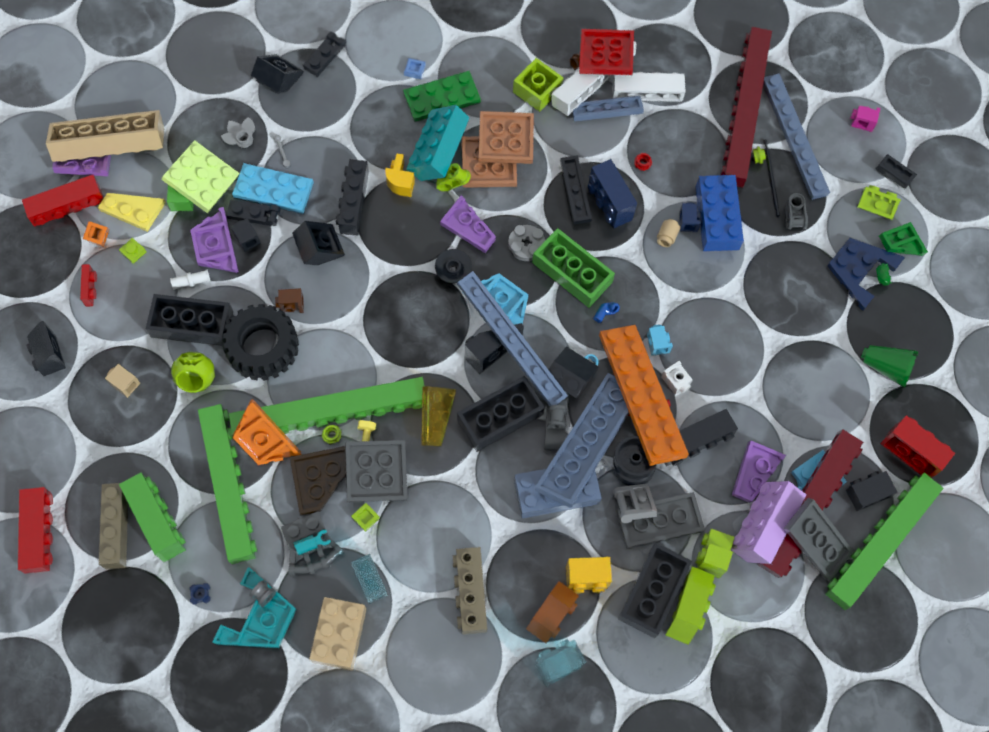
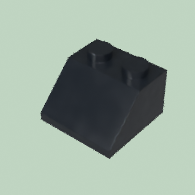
(275, 73)
(317, 243)
(45, 350)
(572, 372)

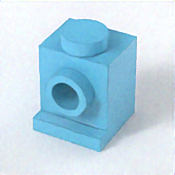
(659, 340)

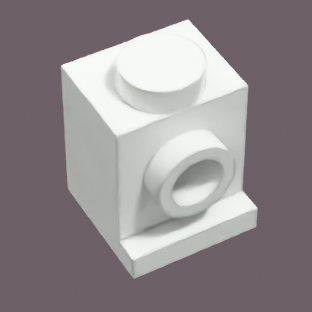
(676, 385)

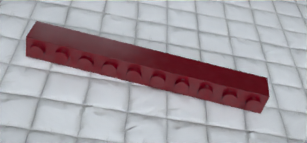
(747, 104)

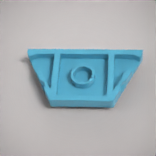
(508, 296)

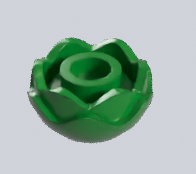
(883, 274)

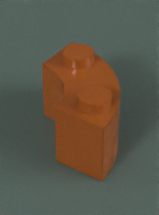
(552, 612)

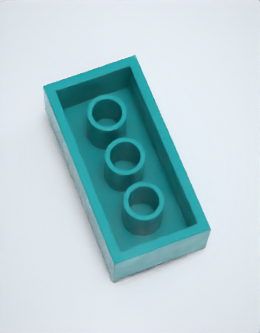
(438, 143)

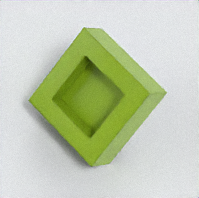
(132, 250)
(365, 517)

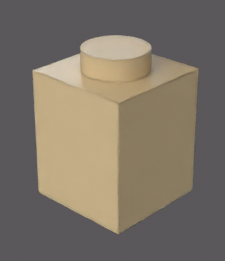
(122, 380)

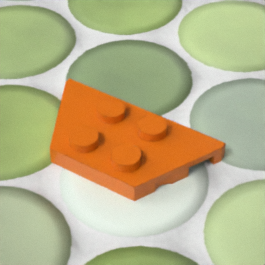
(262, 437)

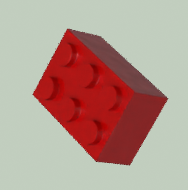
(917, 447)

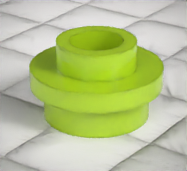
(759, 155)
(327, 430)

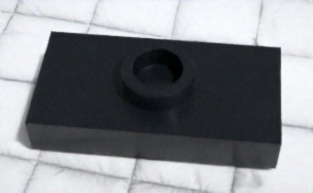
(896, 171)

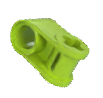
(454, 178)

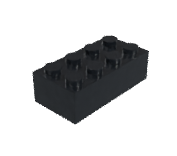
(188, 319)
(500, 413)
(655, 590)

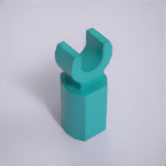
(310, 543)

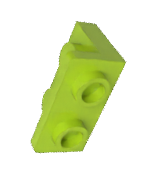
(879, 202)

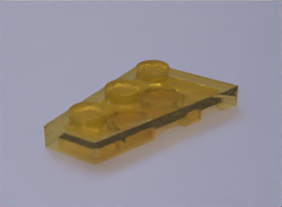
(435, 414)

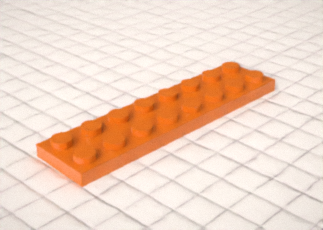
(643, 395)

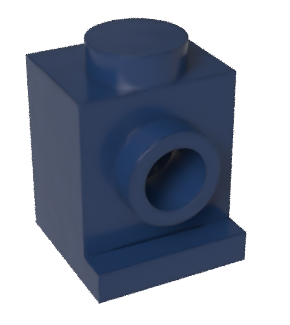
(689, 217)

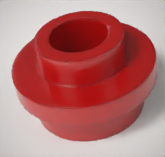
(643, 157)

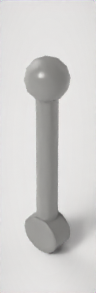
(286, 163)

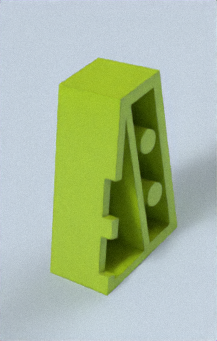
(691, 605)

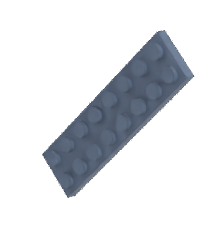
(585, 444)

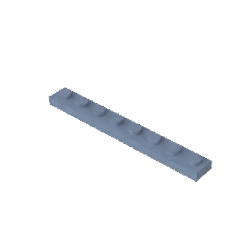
(795, 137)
(512, 339)

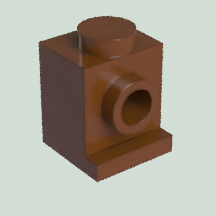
(290, 300)

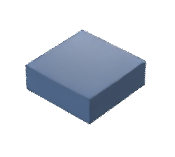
(414, 68)

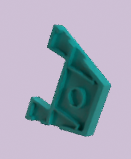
(264, 625)

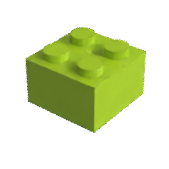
(537, 84)

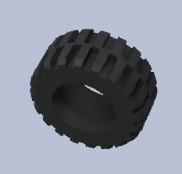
(258, 319)

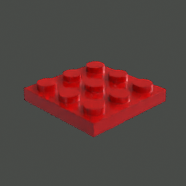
(606, 52)

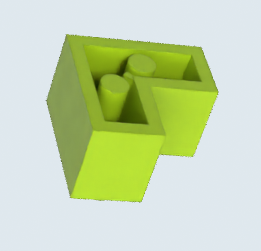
(715, 553)

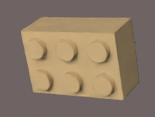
(338, 633)

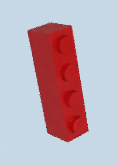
(63, 200)
(34, 530)

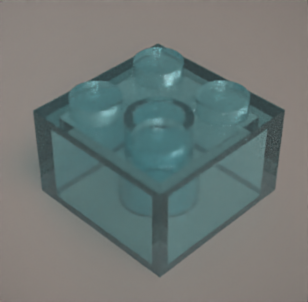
(559, 662)

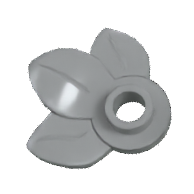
(238, 132)

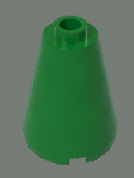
(891, 362)

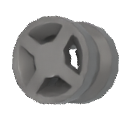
(262, 593)

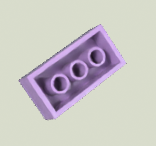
(764, 526)

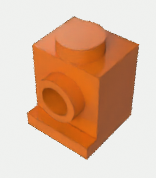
(96, 234)

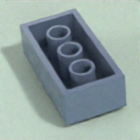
(535, 504)

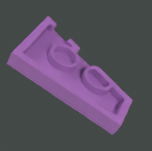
(89, 166)
(468, 226)
(755, 470)

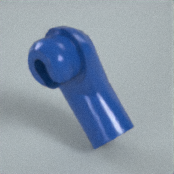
(606, 309)

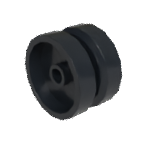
(631, 463)

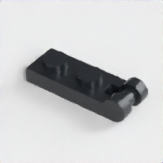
(324, 54)
(253, 212)

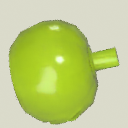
(193, 372)

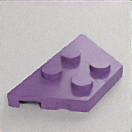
(214, 243)

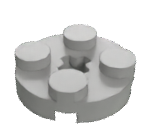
(523, 233)

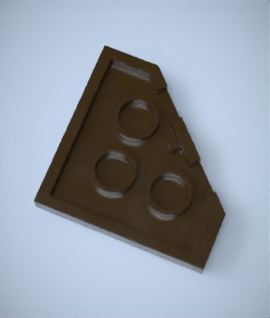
(317, 477)

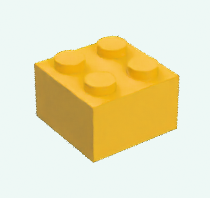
(588, 574)

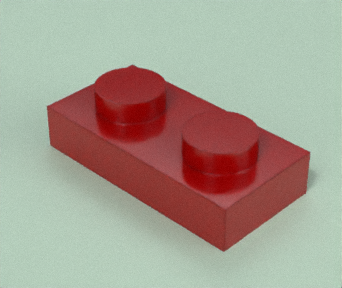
(88, 292)

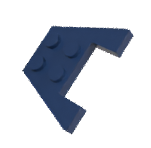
(855, 262)

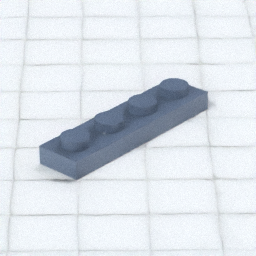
(608, 108)

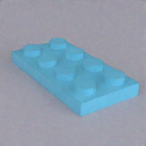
(273, 188)

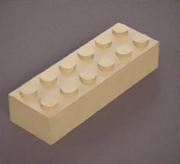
(105, 136)

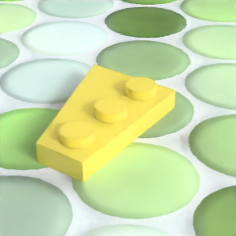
(132, 209)

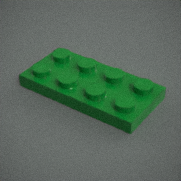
(441, 93)

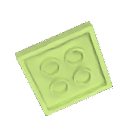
(200, 176)

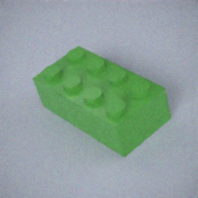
(573, 267)
(153, 516)

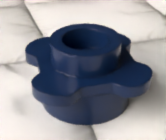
(195, 589)

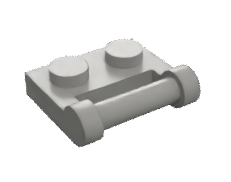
(641, 500)

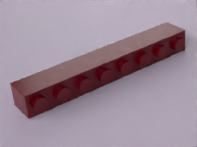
(820, 487)

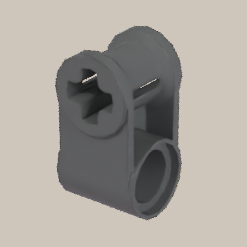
(796, 215)

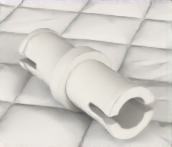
(190, 279)

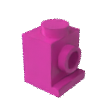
(865, 118)

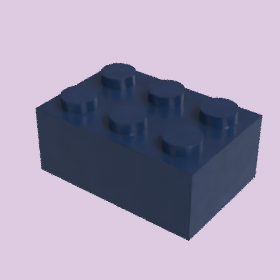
(611, 194)

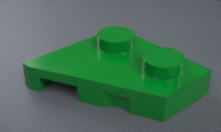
(903, 240)

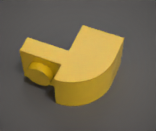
(399, 181)

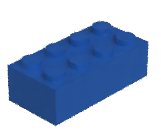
(719, 213)

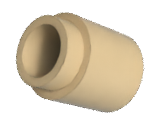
(668, 233)

